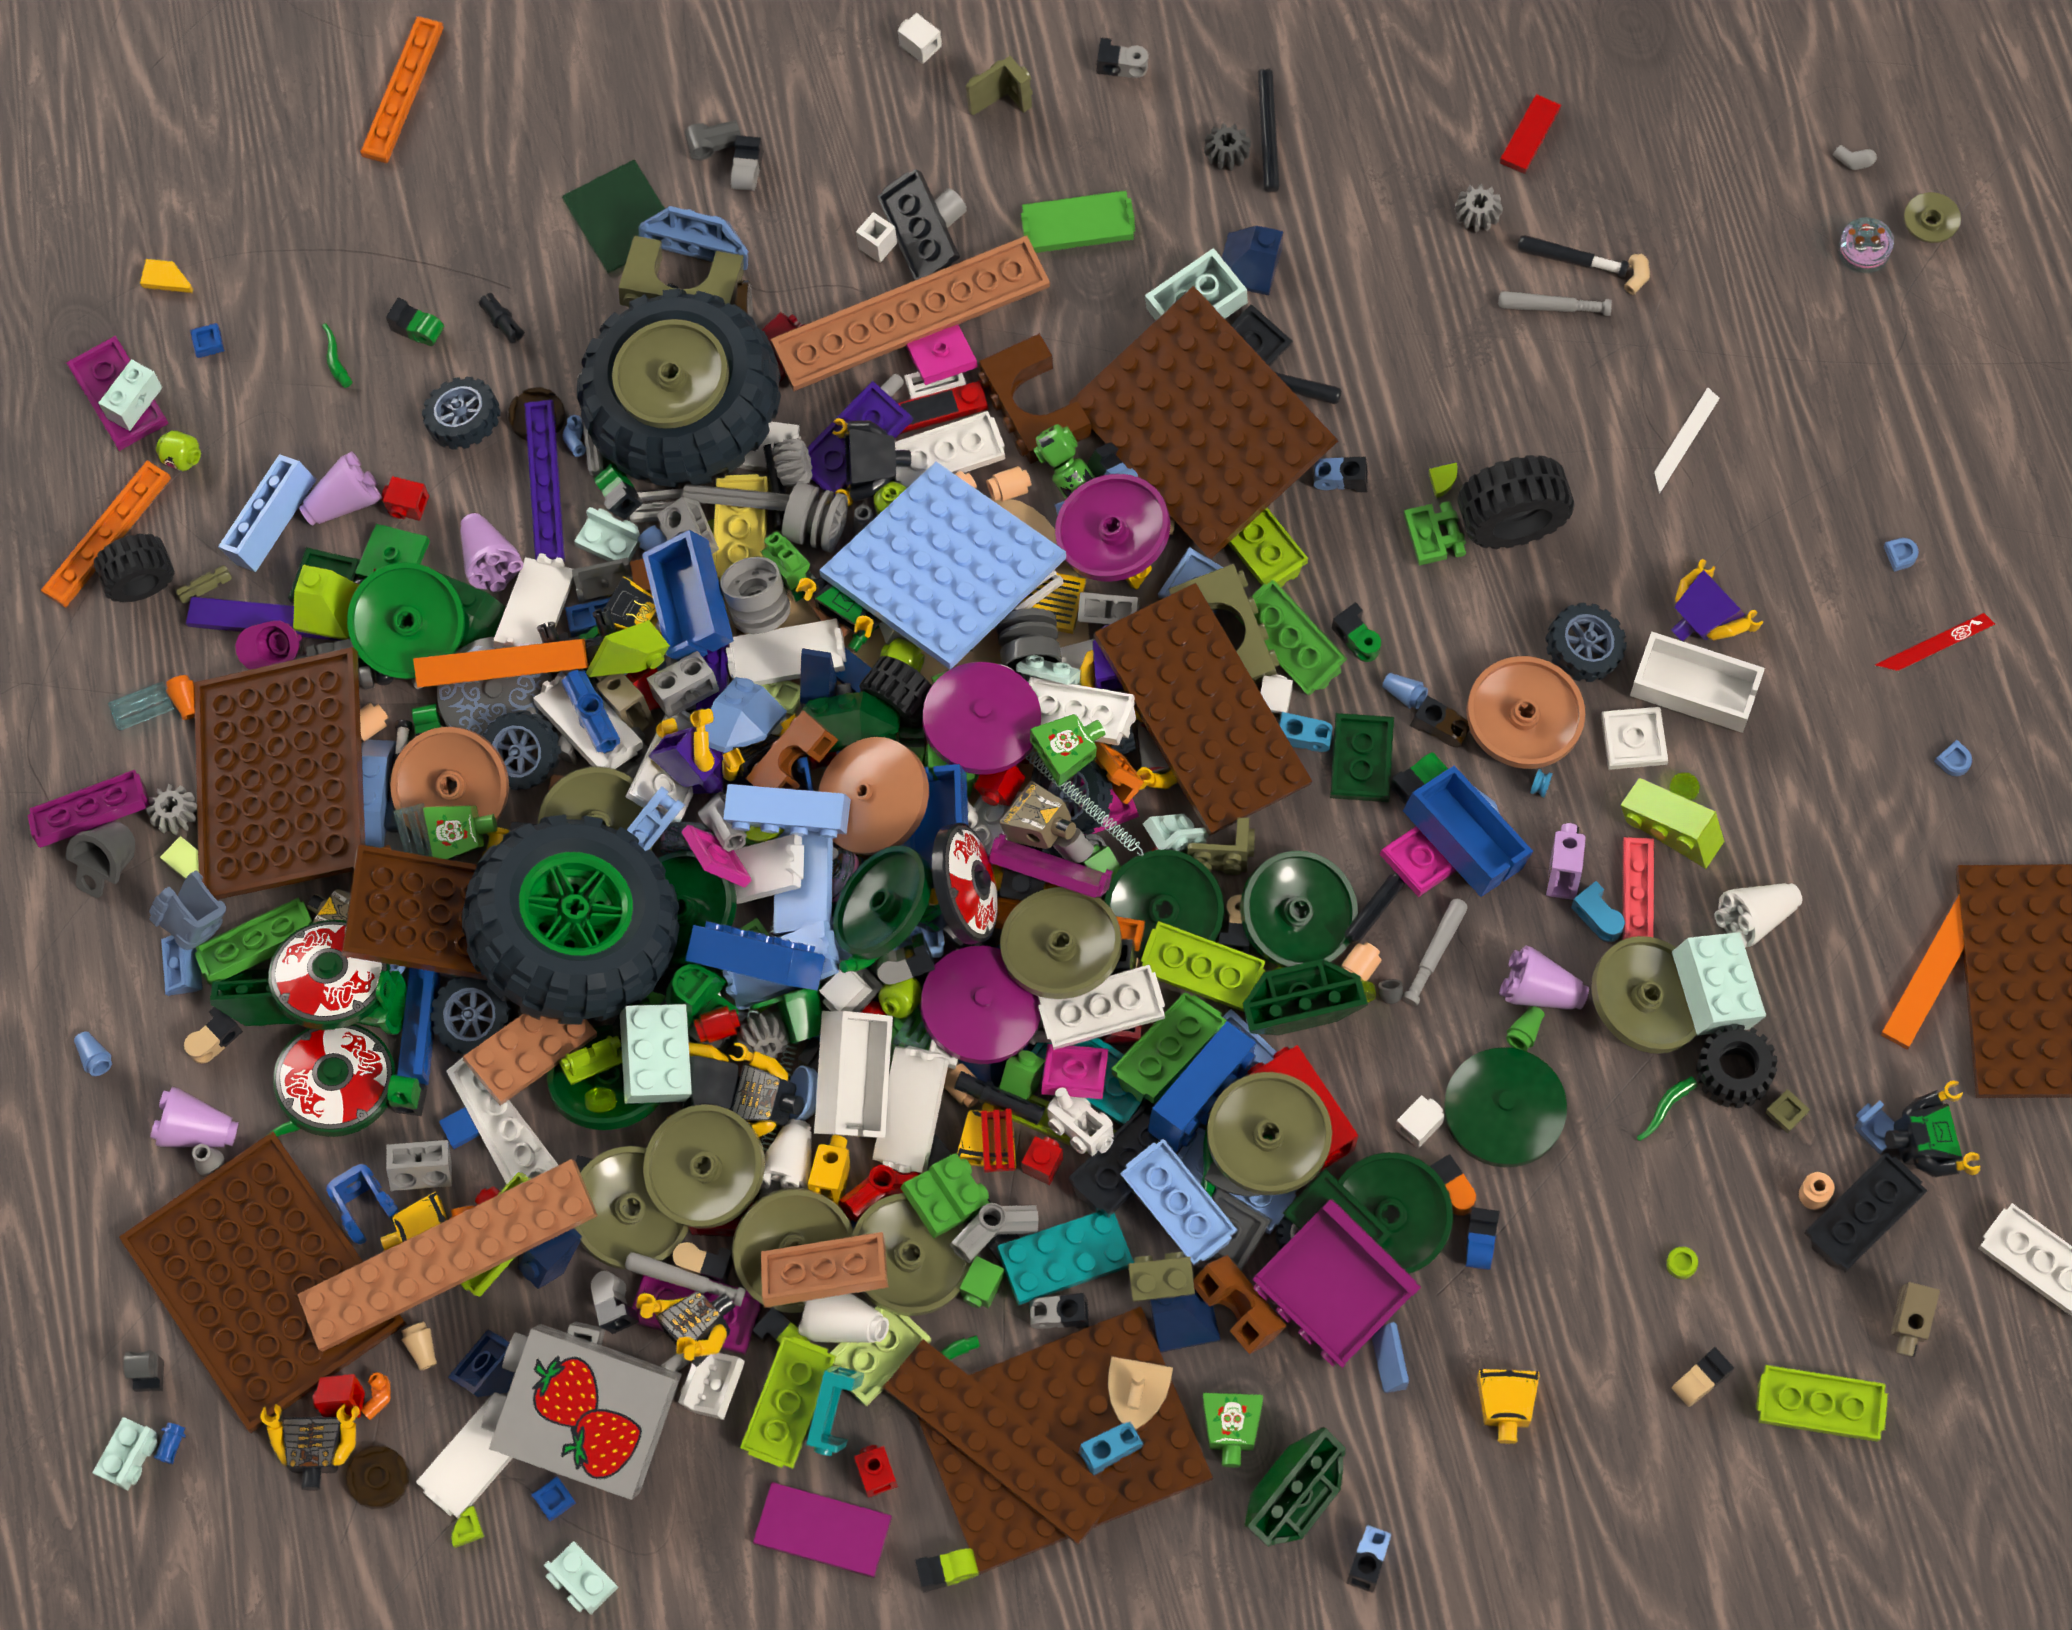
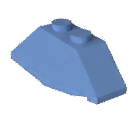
(693, 234)
(743, 715)
(376, 769)

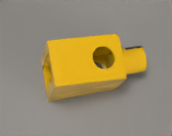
(831, 1169)

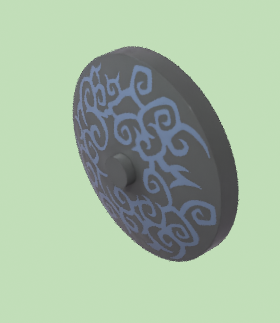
(480, 702)

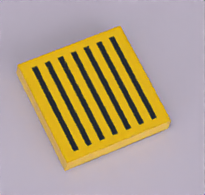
(1062, 601)

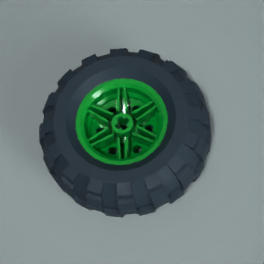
(713, 442)
(534, 967)

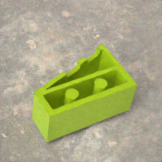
(1674, 821)

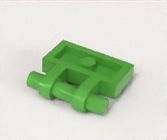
(1426, 534)

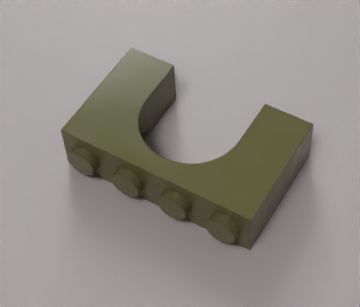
(644, 263)
(1226, 591)

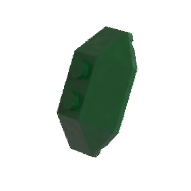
(481, 611)
(854, 717)
(1302, 998)
(247, 999)
(1296, 1489)

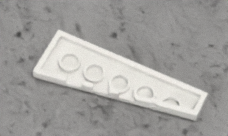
(501, 1127)

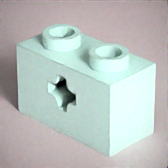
(130, 395)

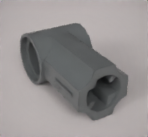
(705, 140)

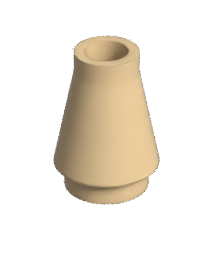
(420, 1345)

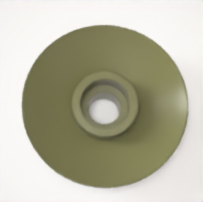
(1937, 209)

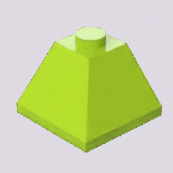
(322, 602)
(629, 651)

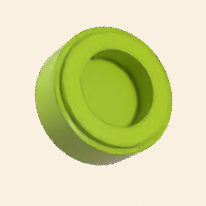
(1682, 1262)

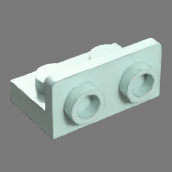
(608, 536)
(1037, 667)
(1174, 832)
(126, 1454)
(581, 1578)

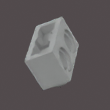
(684, 516)
(1105, 607)
(683, 684)
(419, 1165)

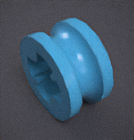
(1541, 783)

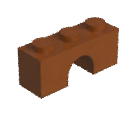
(801, 738)
(1226, 1285)

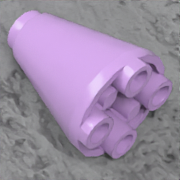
(340, 491)
(487, 554)
(1541, 982)
(191, 1122)

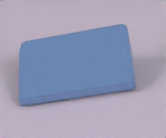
(180, 968)
(1390, 1358)

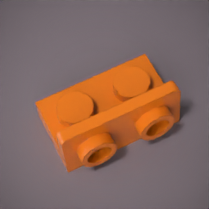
(1124, 778)

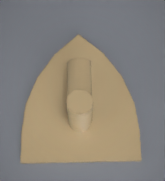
(1137, 1389)

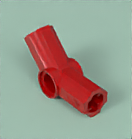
(868, 1193)

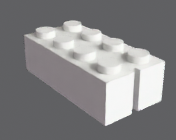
(1697, 682)
(853, 1074)

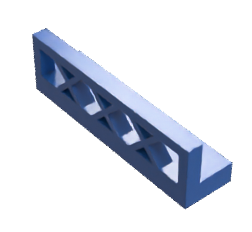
(417, 1025)

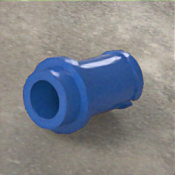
(170, 1443)

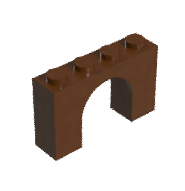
(1005, 373)

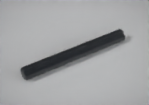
(1268, 130)

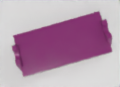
(87, 808)
(1049, 867)

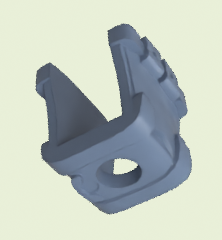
(189, 916)

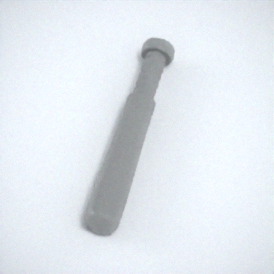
(1538, 302)
(1439, 943)
(671, 1274)

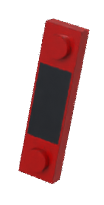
(945, 406)

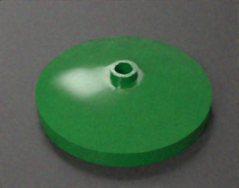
(385, 601)

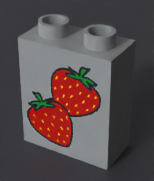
(581, 1410)

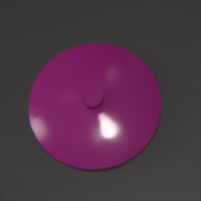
(1113, 527)
(981, 717)
(977, 1007)

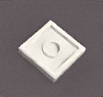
(1634, 738)

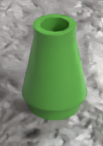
(1524, 1031)

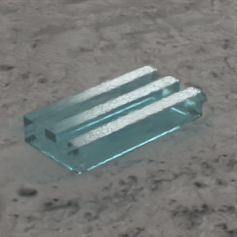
(139, 701)
(414, 827)
(901, 1039)

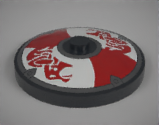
(964, 883)

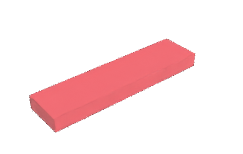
(1638, 887)

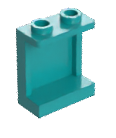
(833, 1382)

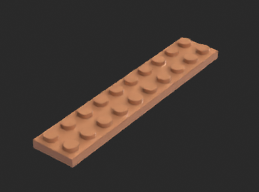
(910, 313)
(447, 1255)

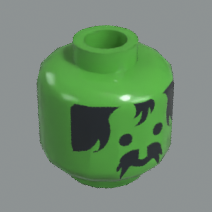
(1055, 445)
(1071, 475)

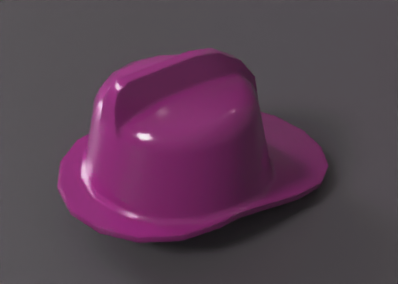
(267, 644)

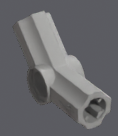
(712, 816)
(978, 1233)

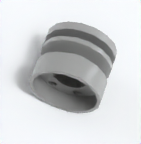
(808, 516)
(755, 595)

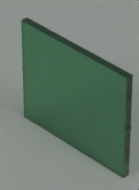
(612, 211)

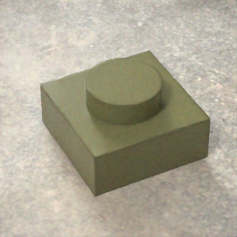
(1787, 1111)

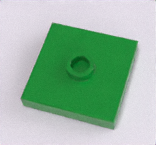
(391, 546)

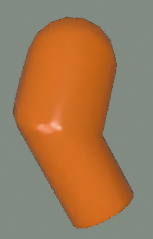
(380, 1395)

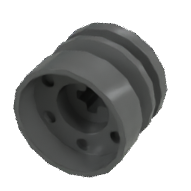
(1028, 634)

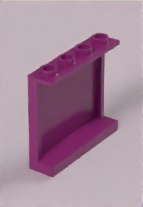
(1335, 1283)

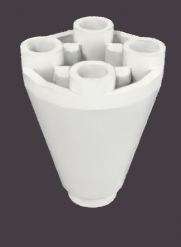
(1756, 910)
(788, 1159)
(842, 1320)

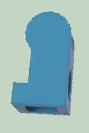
(1306, 732)
(1597, 914)
(1110, 1447)

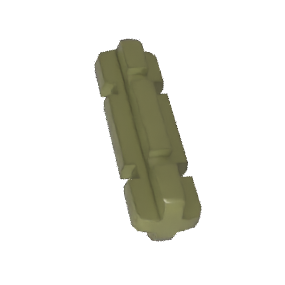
(203, 584)

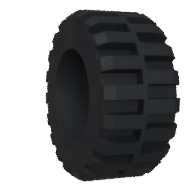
(1515, 502)

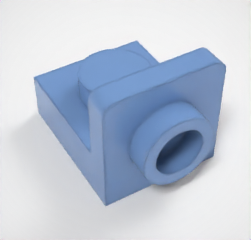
(1873, 1125)

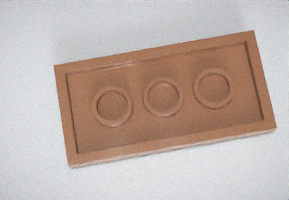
(524, 1053)
(824, 1269)

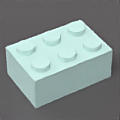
(1211, 279)
(1718, 982)
(655, 1053)

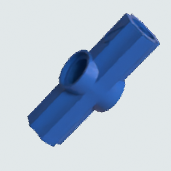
(595, 723)

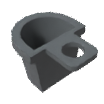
(101, 855)

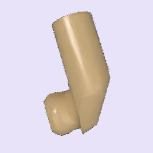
(1640, 267)

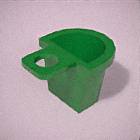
(698, 990)
(390, 1012)
(799, 1012)

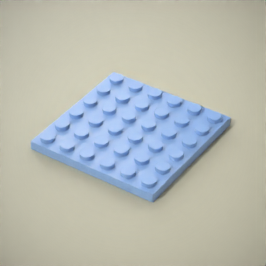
(943, 565)

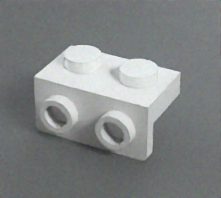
(711, 1385)

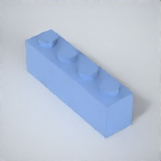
(267, 513)
(786, 809)

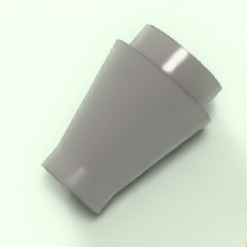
(207, 1159)

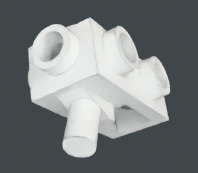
(1079, 1121)

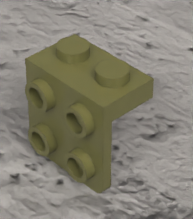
(1001, 79)
(1227, 858)
(1161, 1277)

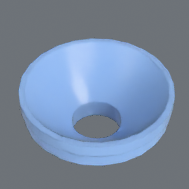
(806, 1084)

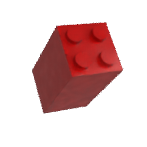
(1295, 1064)

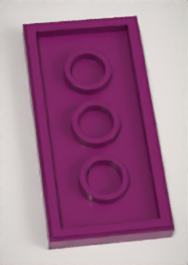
(96, 373)
(740, 1319)
(822, 1530)

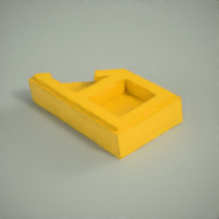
(164, 276)

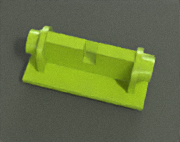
(592, 1060)

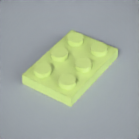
(881, 1358)

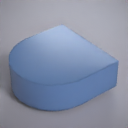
(1901, 553)
(1955, 759)

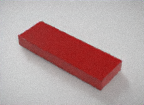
(1530, 134)

